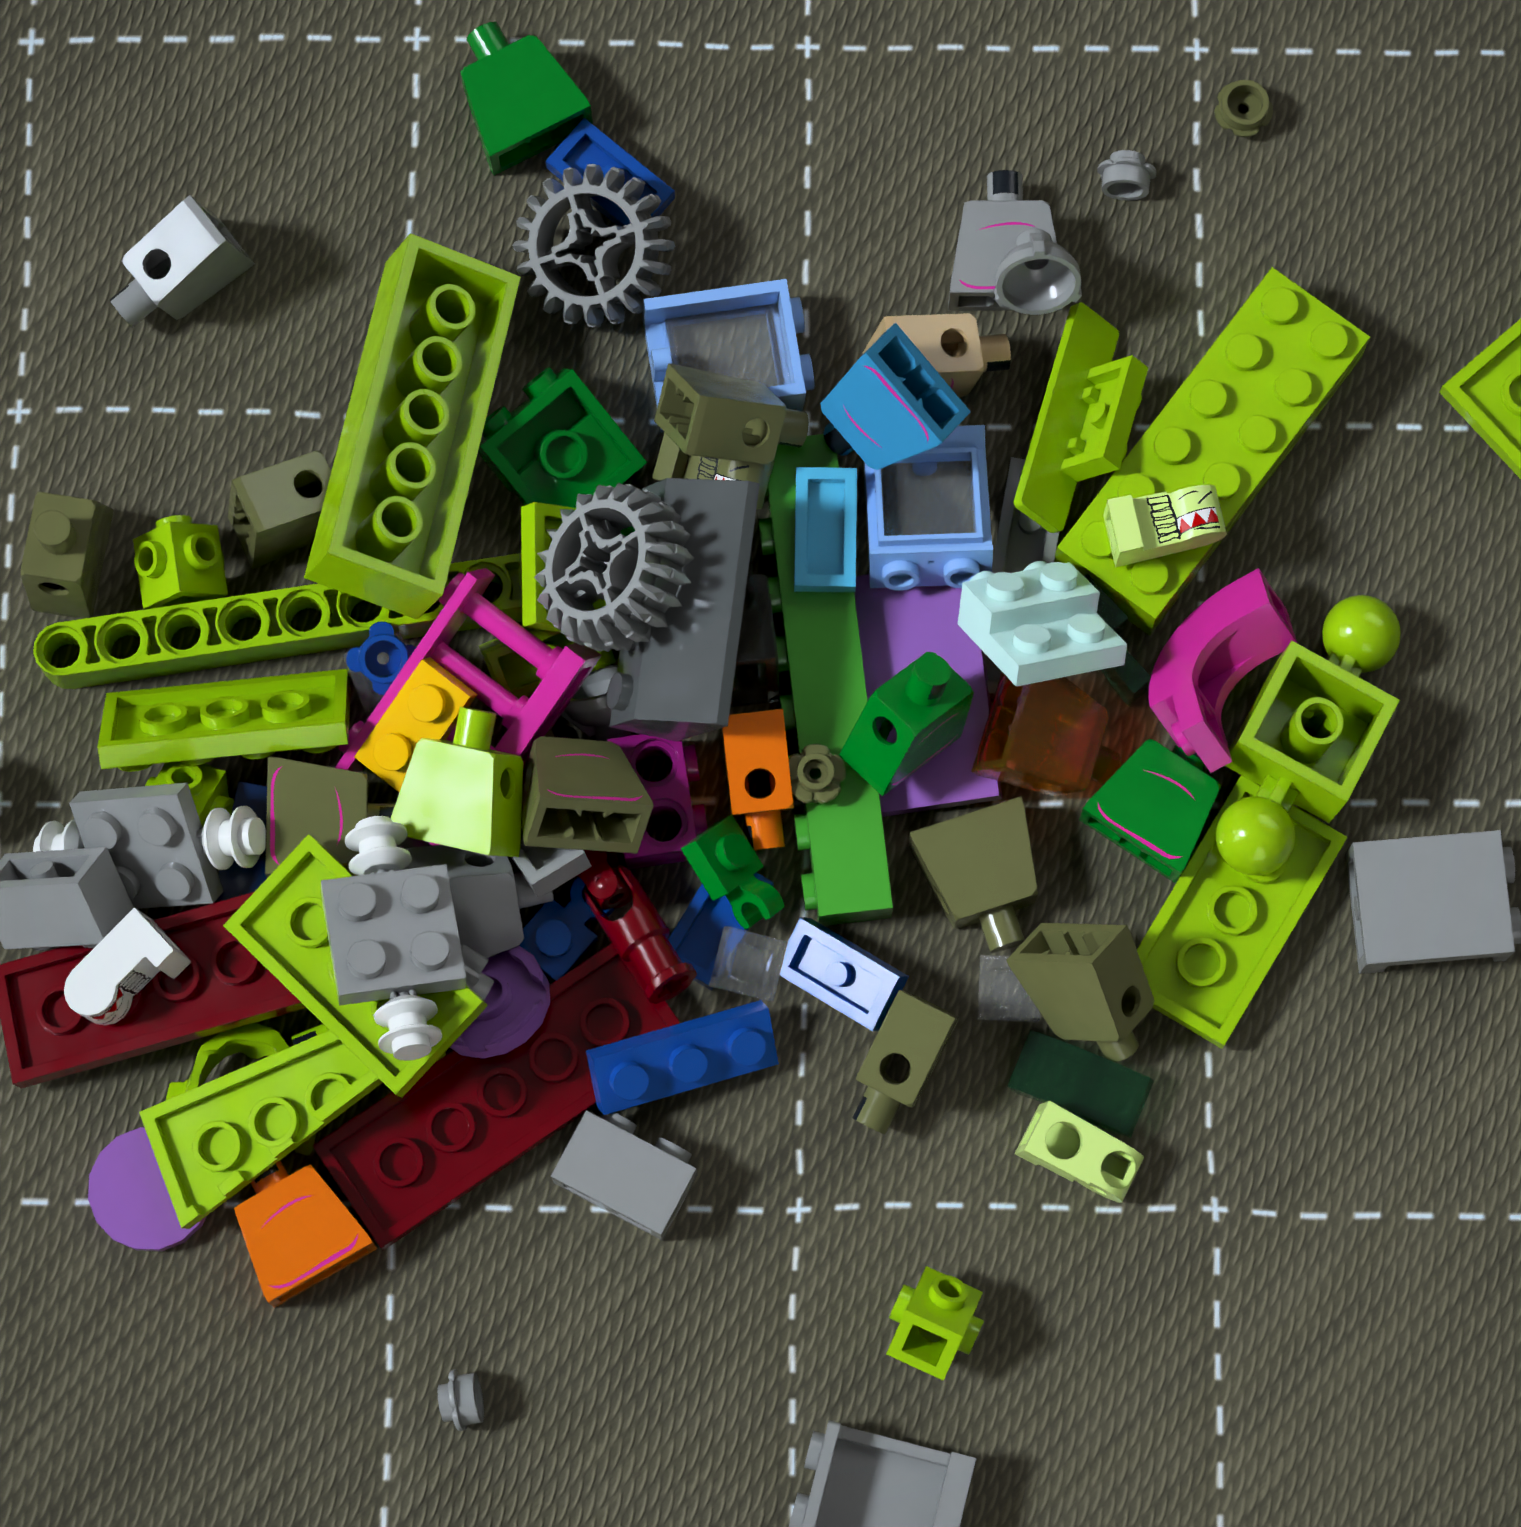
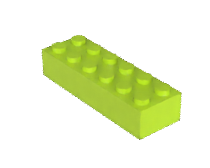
(413, 427)
(1224, 430)

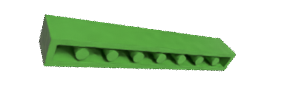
(824, 704)

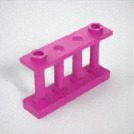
(525, 718)

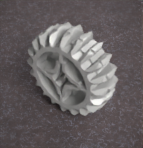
(603, 266)
(629, 572)

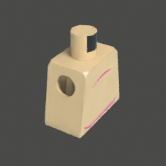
(952, 346)

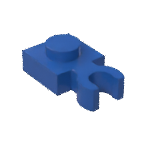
(560, 935)

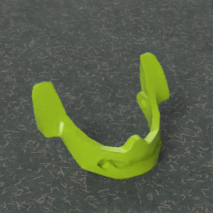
(252, 1040)

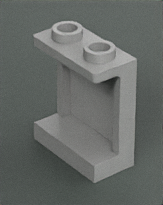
(1432, 899)
(881, 1482)

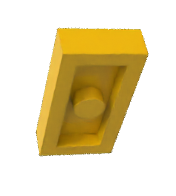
(422, 709)

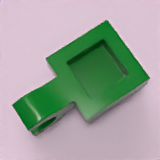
(726, 867)

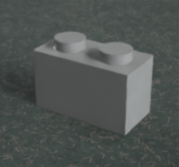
(60, 898)
(626, 1173)

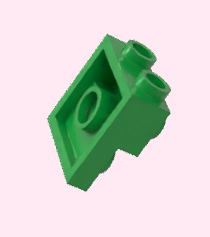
(557, 443)

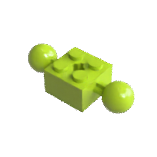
(1303, 769)

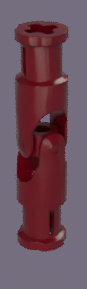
(641, 933)

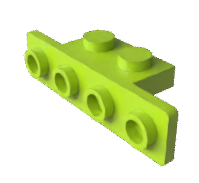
(1081, 418)

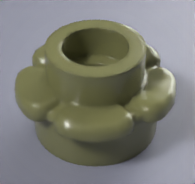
(1243, 93)
(827, 786)

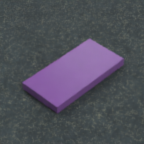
(893, 634)

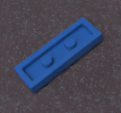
(682, 1057)

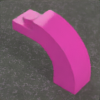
(1210, 656)

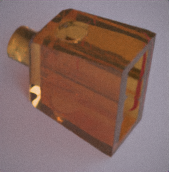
(1045, 738)

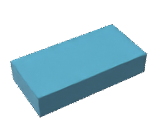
(825, 529)

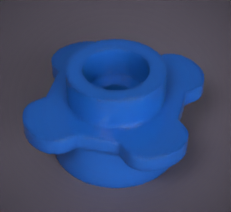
(364, 658)

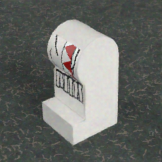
(120, 967)

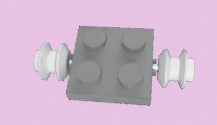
(160, 841)
(393, 936)

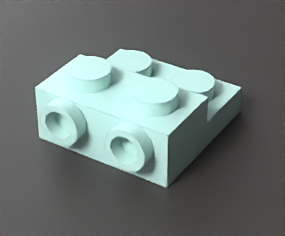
(1039, 623)

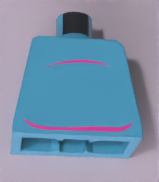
(890, 404)

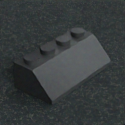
(687, 670)

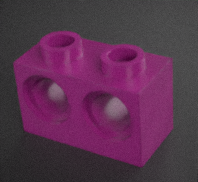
(668, 796)

